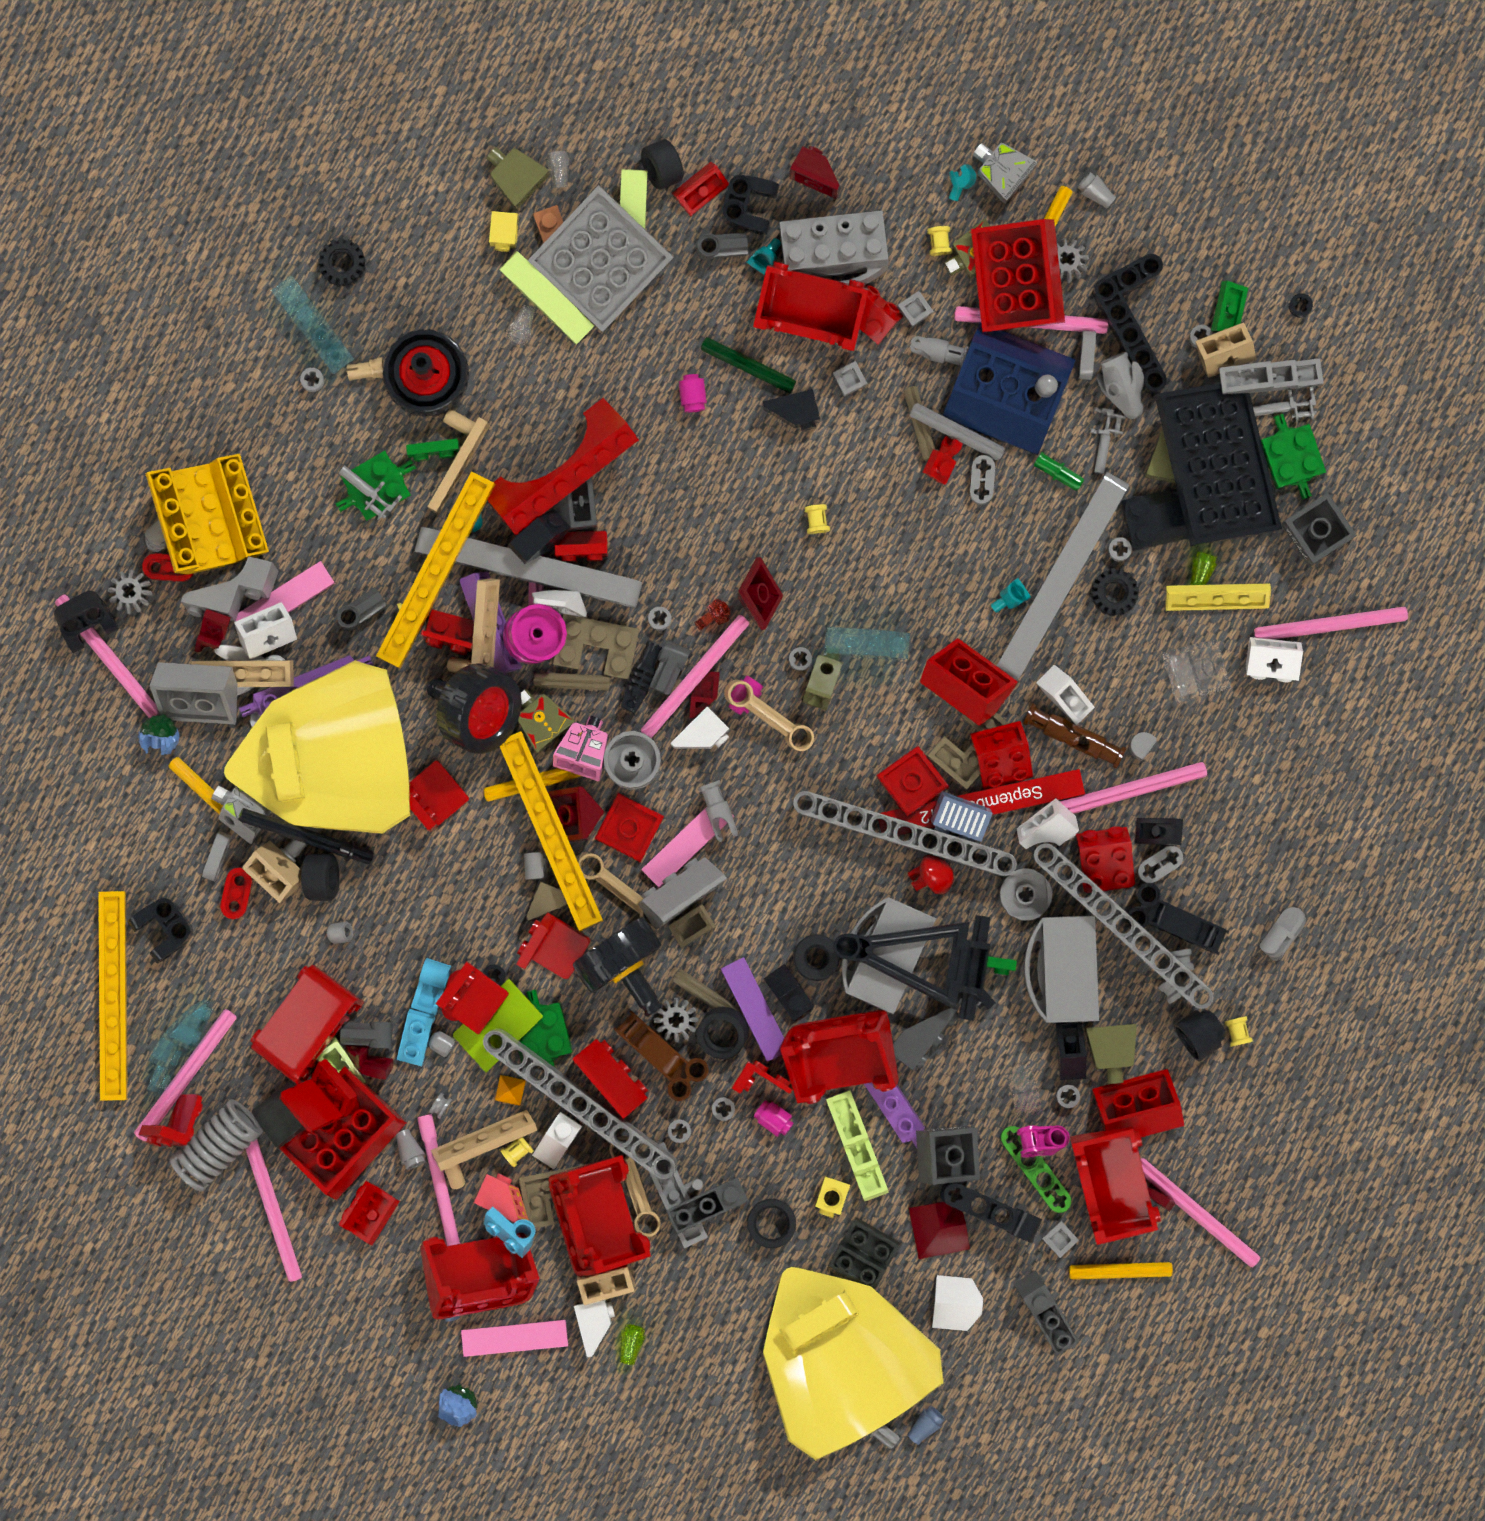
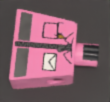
(582, 749)

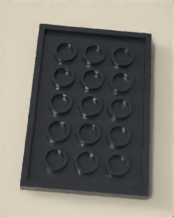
(1217, 464)

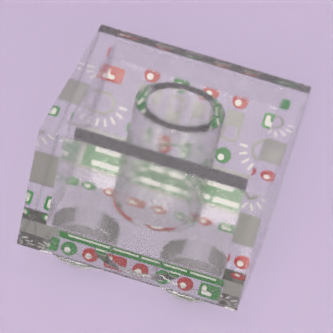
(1196, 671)

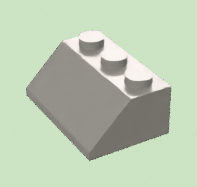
(195, 692)
(680, 891)

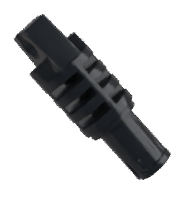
(640, 678)

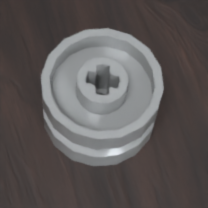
(628, 745)

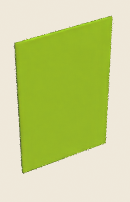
(514, 1016)

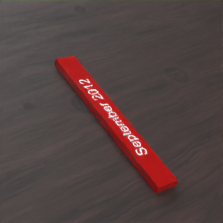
(1002, 798)

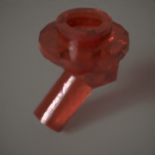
(718, 611)

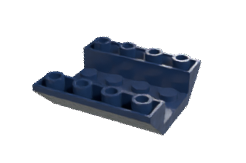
(1002, 405)

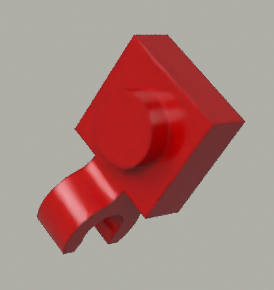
(940, 462)

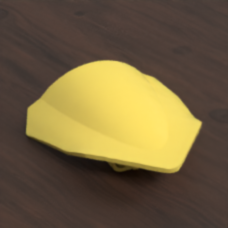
(329, 754)
(842, 1361)

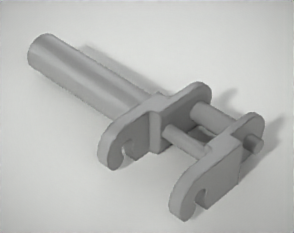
(1288, 405)
(1105, 438)
(369, 492)

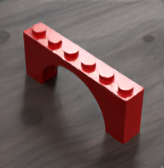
(604, 441)

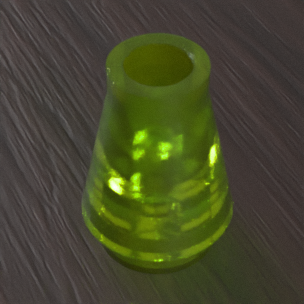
(1202, 568)
(631, 1342)

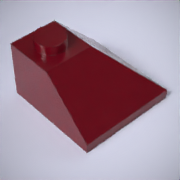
(814, 171)

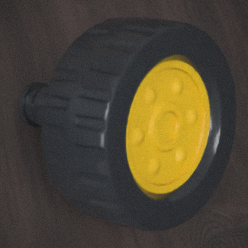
(619, 960)

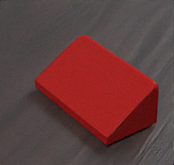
(700, 188)

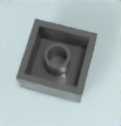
(1318, 529)
(947, 1155)

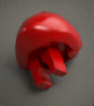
(933, 873)

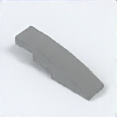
(1271, 376)

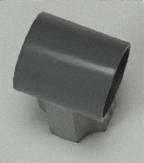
(725, 246)
(363, 608)
(671, 663)
(368, 1034)

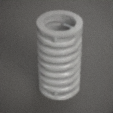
(216, 1145)

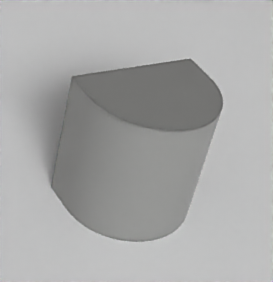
(1141, 745)
(535, 866)

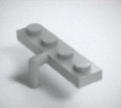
(675, 1192)

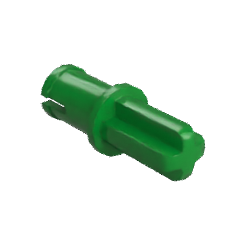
(1059, 471)

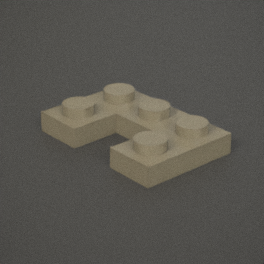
(618, 639)
(957, 764)
(537, 1197)

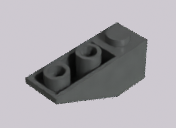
(917, 1039)
(707, 1205)
(1046, 1312)

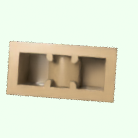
(1226, 349)
(274, 871)
(606, 1284)

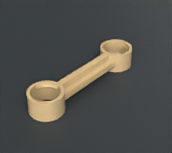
(769, 715)
(615, 885)
(637, 1192)

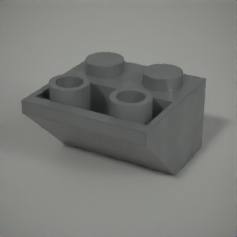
(579, 508)

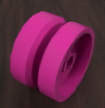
(519, 635)

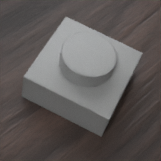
(915, 309)
(850, 378)
(1060, 1239)

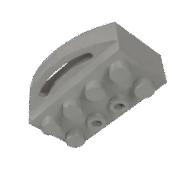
(836, 245)
(1065, 969)
(870, 984)

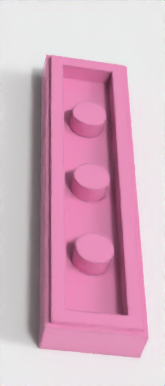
(294, 592)
(681, 848)
(514, 1338)

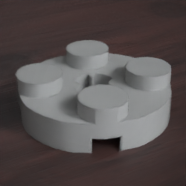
(1037, 904)

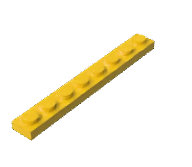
(435, 569)
(550, 832)
(113, 996)

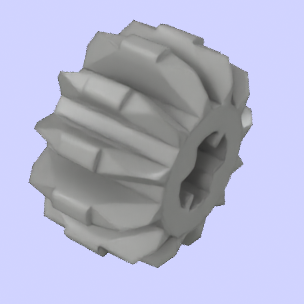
(1077, 259)
(125, 582)
(682, 1026)

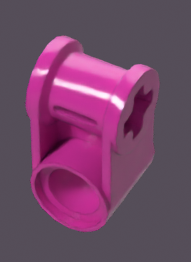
(1038, 1141)

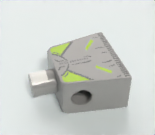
(1003, 169)
(232, 806)

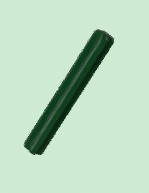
(748, 365)

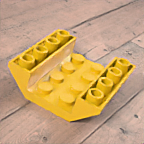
(207, 515)

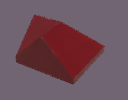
(759, 594)
(576, 812)
(938, 1229)

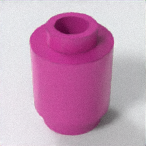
(692, 393)
(740, 692)
(774, 1118)

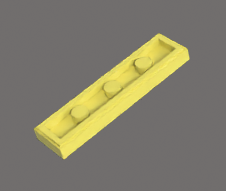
(1217, 597)

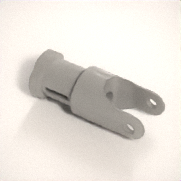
(939, 350)
(717, 808)

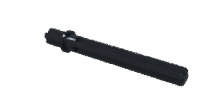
(339, 847)

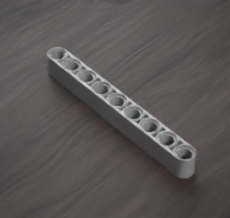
(540, 570)
(1062, 575)
(918, 833)
(1131, 936)
(567, 1102)

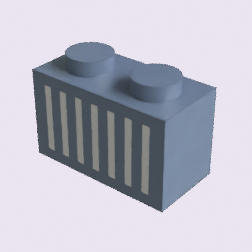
(961, 817)

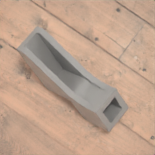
(226, 598)

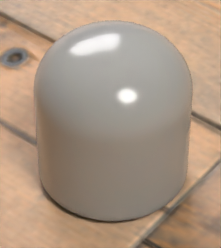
(1046, 386)
(336, 932)
(441, 1043)

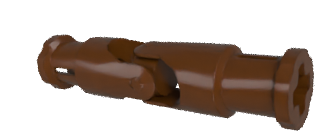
(1064, 731)

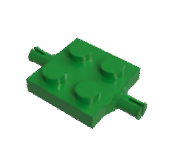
(1293, 456)
(373, 473)
(550, 1035)

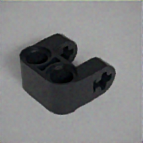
(741, 201)
(82, 614)
(168, 924)

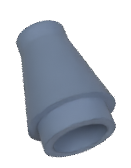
(927, 1423)

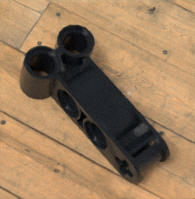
(1177, 921)
(1016, 1222)

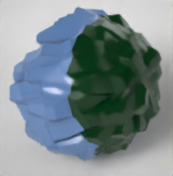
(159, 733)
(457, 1405)

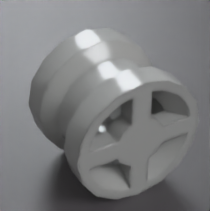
(1184, 957)
(1171, 993)

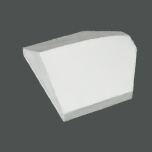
(562, 601)
(956, 1303)

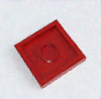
(912, 781)
(629, 827)

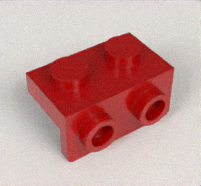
(878, 316)
(587, 545)
(368, 1212)

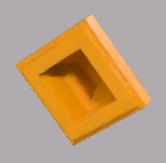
(510, 1090)

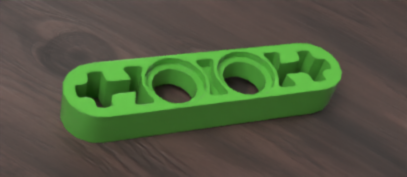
(1032, 1171)

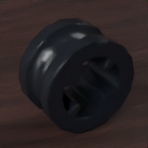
(1308, 307)
(502, 976)

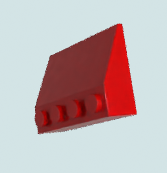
(1018, 275)
(344, 1148)

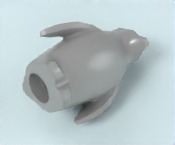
(1122, 384)

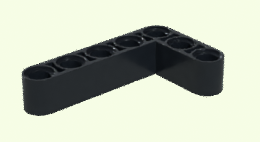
(1129, 322)

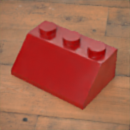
(967, 681)
(611, 1077)
(1141, 1102)

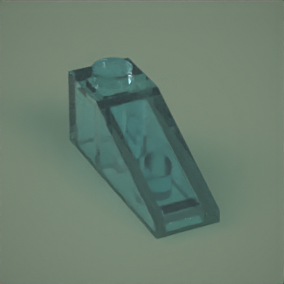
(867, 643)

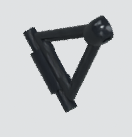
(965, 968)

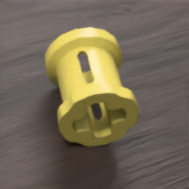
(939, 240)
(817, 519)
(1238, 1031)
(516, 1150)

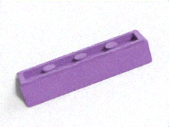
(502, 659)
(754, 1008)

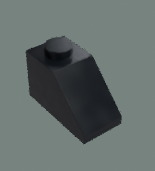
(796, 410)
(539, 536)
(1071, 1050)

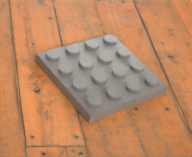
(600, 258)

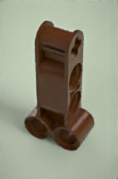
(660, 1054)

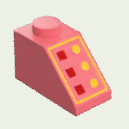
(503, 1196)

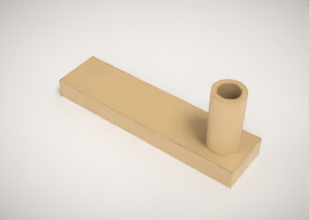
(475, 433)
(484, 626)
(479, 1142)

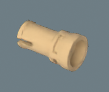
(372, 369)

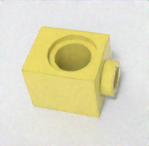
(503, 230)
(835, 1185)

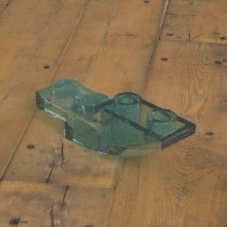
(312, 324)
(182, 1033)

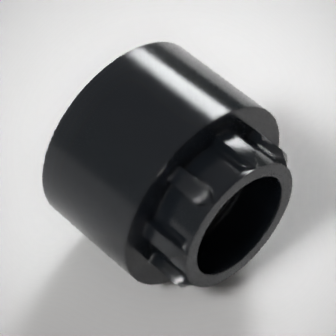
(1200, 1033)

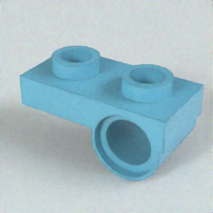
(431, 986)
(415, 1037)
(499, 1226)

